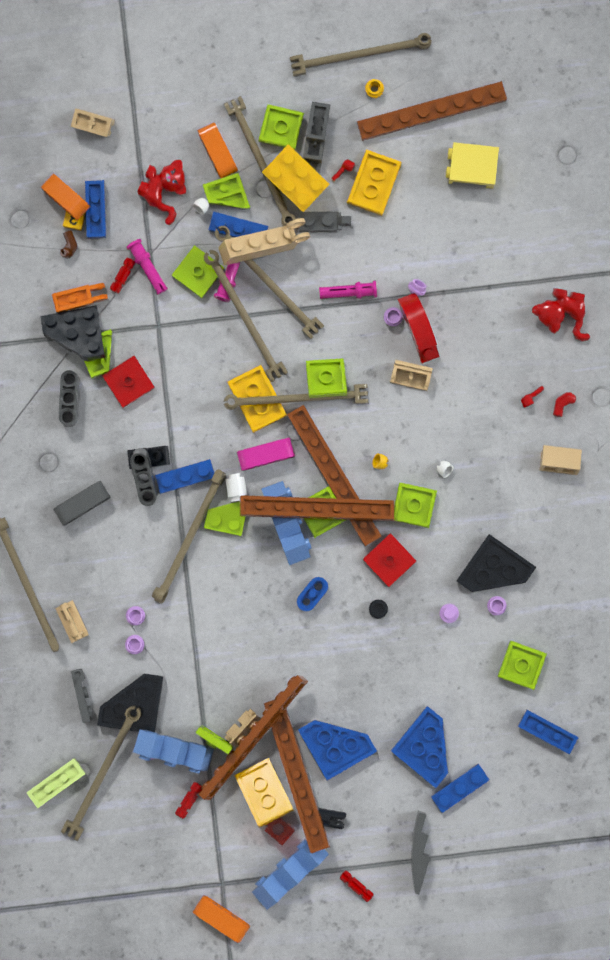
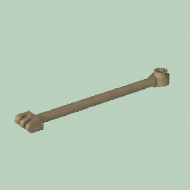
(302, 64)
(237, 110)
(245, 317)
(309, 324)
(356, 394)
(27, 586)
(161, 593)
(74, 826)

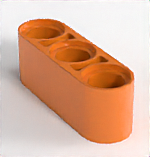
(217, 150)
(65, 197)
(221, 919)

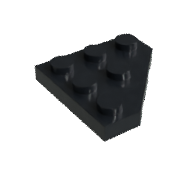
(76, 331)
(495, 567)
(142, 693)

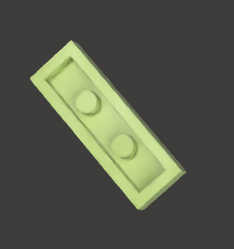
(56, 783)

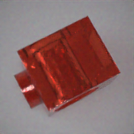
(282, 837)

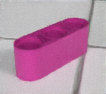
(265, 454)

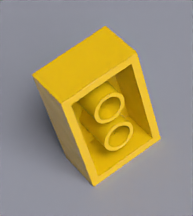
(295, 178)

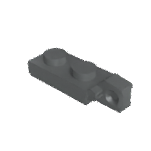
(323, 221)
(81, 693)

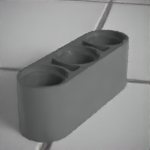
(66, 389)
(141, 485)
(81, 503)

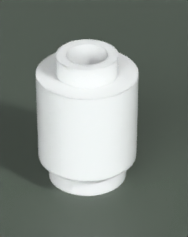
(235, 487)

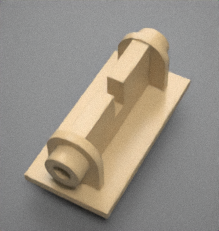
(72, 621)
(235, 733)

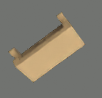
(92, 122)
(411, 375)
(560, 460)

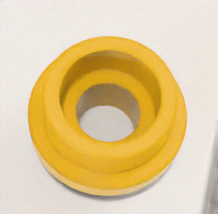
(377, 83)

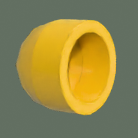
(380, 461)

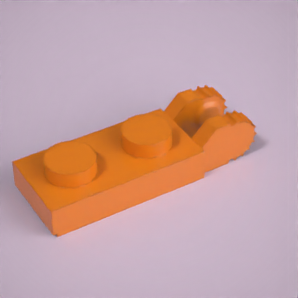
(77, 297)

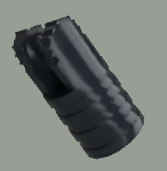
(331, 817)

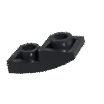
(158, 456)

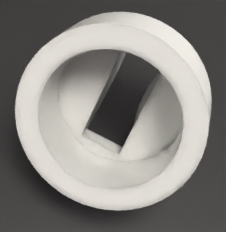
(201, 206)
(445, 469)

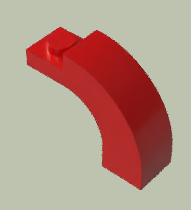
(420, 327)

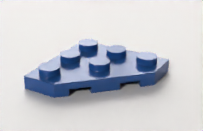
(335, 746)
(424, 747)

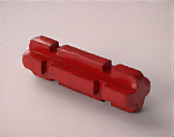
(122, 275)
(188, 800)
(356, 886)

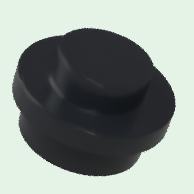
(378, 609)

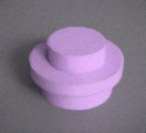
(417, 287)
(393, 316)
(496, 605)
(449, 613)
(135, 615)
(134, 644)

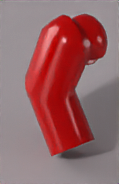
(561, 401)

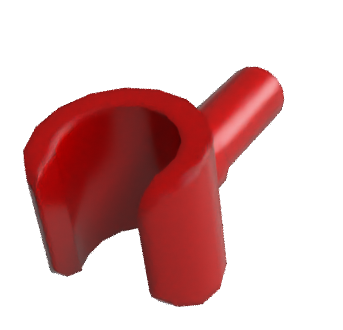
(347, 165)
(527, 399)

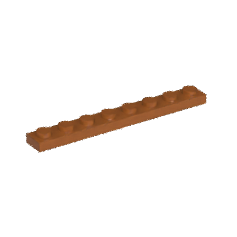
(431, 111)
(330, 469)
(316, 508)
(248, 742)
(299, 782)

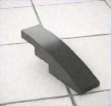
(316, 134)
(419, 859)

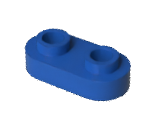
(312, 594)

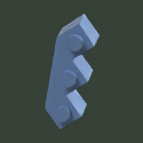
(288, 529)
(173, 751)
(287, 874)

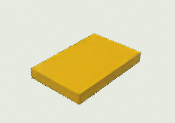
(374, 182)
(256, 384)
(264, 792)

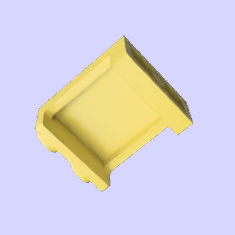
(472, 164)

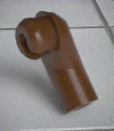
(71, 245)

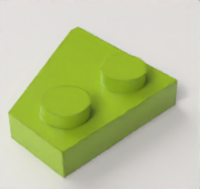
(227, 192)
(101, 366)
(225, 519)

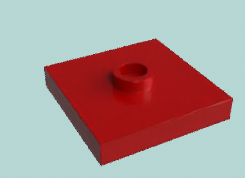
(128, 381)
(389, 560)

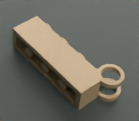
(262, 243)

